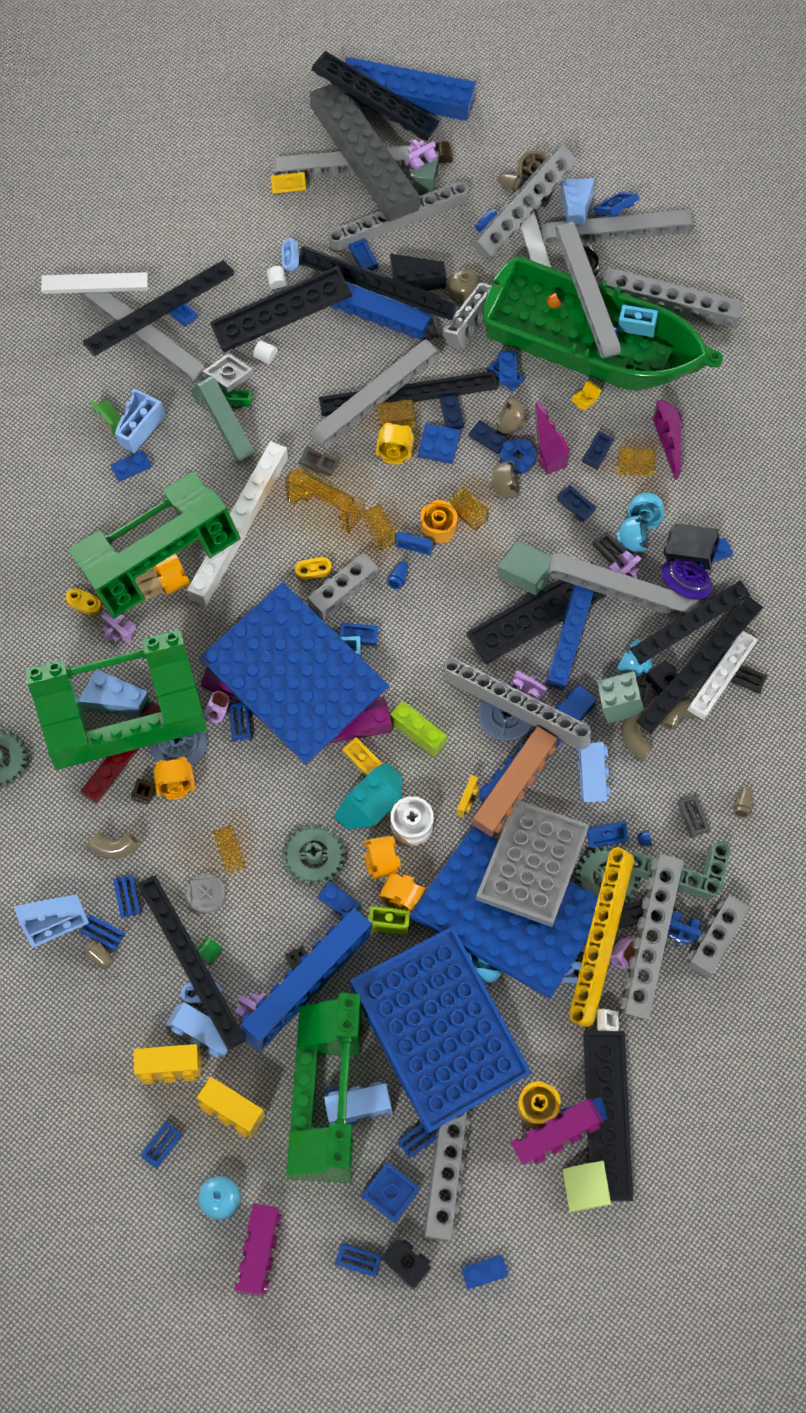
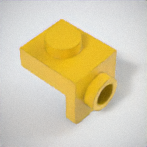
(587, 396)

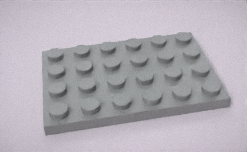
(533, 863)

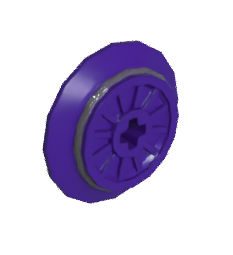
(687, 579)

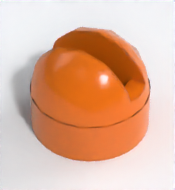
(553, 301)

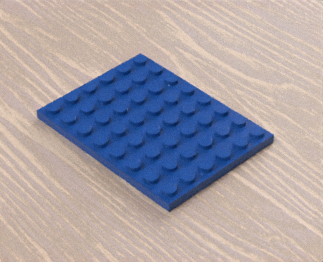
(294, 673)
(511, 943)
(439, 1029)

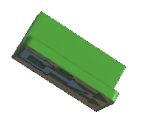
(106, 414)

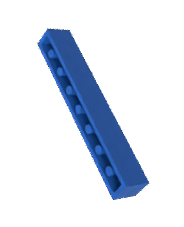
(577, 705)

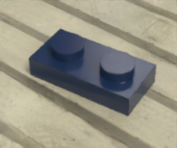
(451, 411)
(488, 437)
(598, 450)
(576, 503)

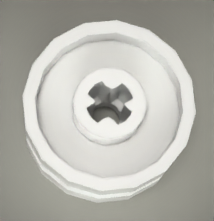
(414, 810)

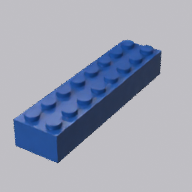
(425, 90)
(306, 979)

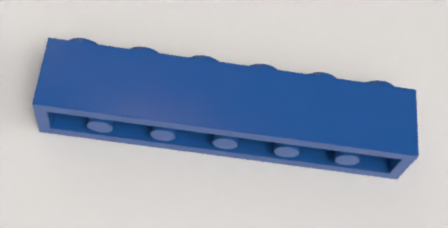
(386, 312)
(569, 637)

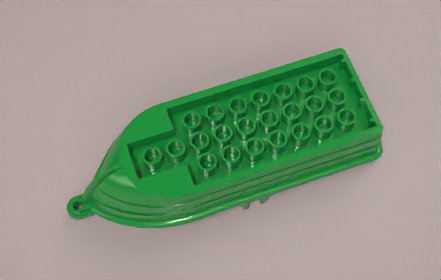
(520, 317)

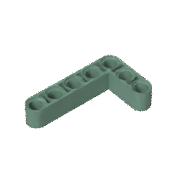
(224, 417)
(700, 880)

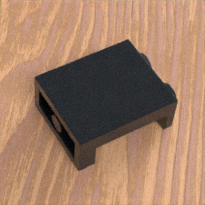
(692, 544)

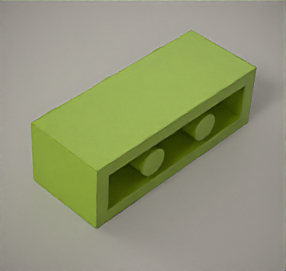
(418, 729)

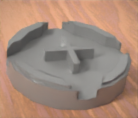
(205, 893)

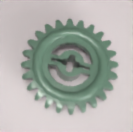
(17, 760)
(294, 856)
(592, 865)

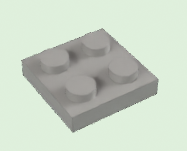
(229, 372)

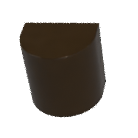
(445, 152)
(143, 791)

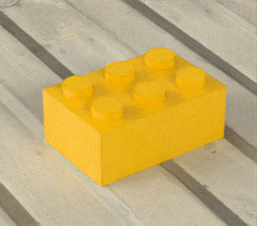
(167, 1064)
(230, 1108)

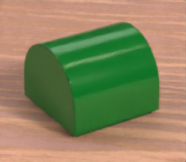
(209, 950)

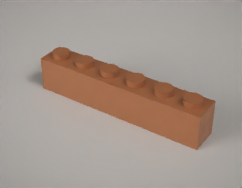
(514, 782)

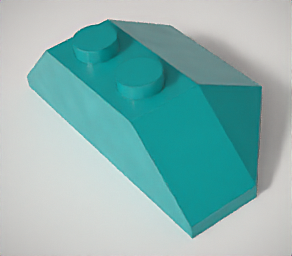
(371, 799)

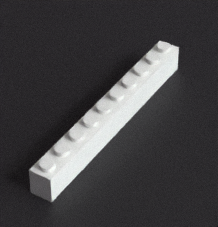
(243, 515)

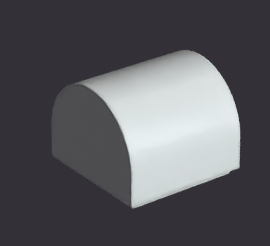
(276, 277)
(265, 351)
(607, 1020)

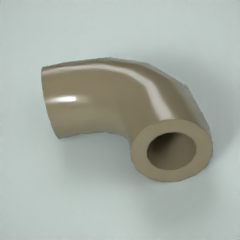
(678, 713)
(633, 738)
(113, 848)

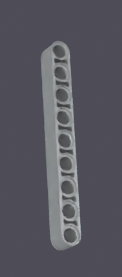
(328, 163)
(377, 225)
(626, 227)
(587, 290)
(148, 336)
(374, 393)
(620, 586)
(517, 703)

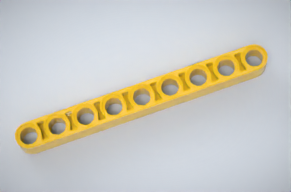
(603, 946)

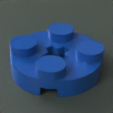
(522, 447)

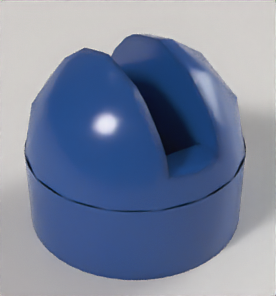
(644, 838)

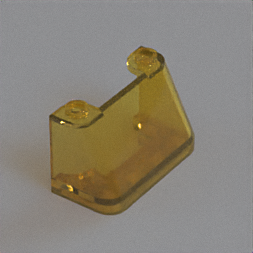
(304, 485)

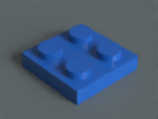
(616, 203)
(438, 443)
(390, 1192)

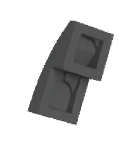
(318, 462)

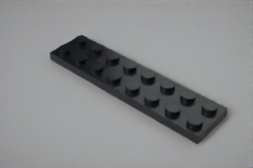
(375, 95)
(280, 309)
(523, 621)
(607, 1078)

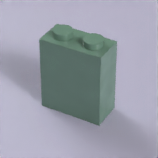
(525, 568)

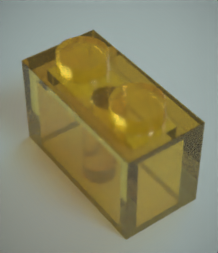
(396, 413)
(635, 461)
(469, 508)
(379, 527)
(229, 849)

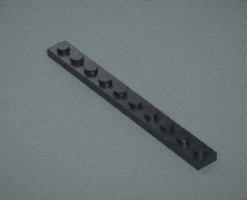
(379, 283)
(158, 308)
(423, 390)
(699, 665)
(192, 963)

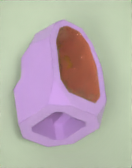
(217, 707)
(622, 952)

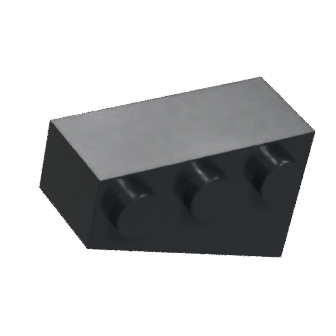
(418, 272)

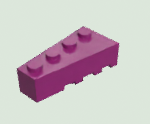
(557, 1133)
(258, 1251)

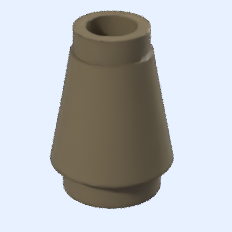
(509, 180)
(743, 803)
(98, 954)

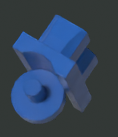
(683, 932)

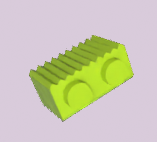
(389, 920)

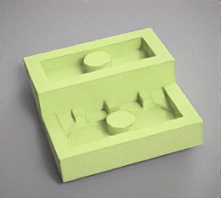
(586, 1186)

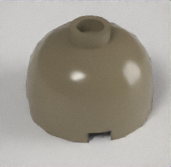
(530, 162)
(462, 284)
(511, 417)
(505, 480)

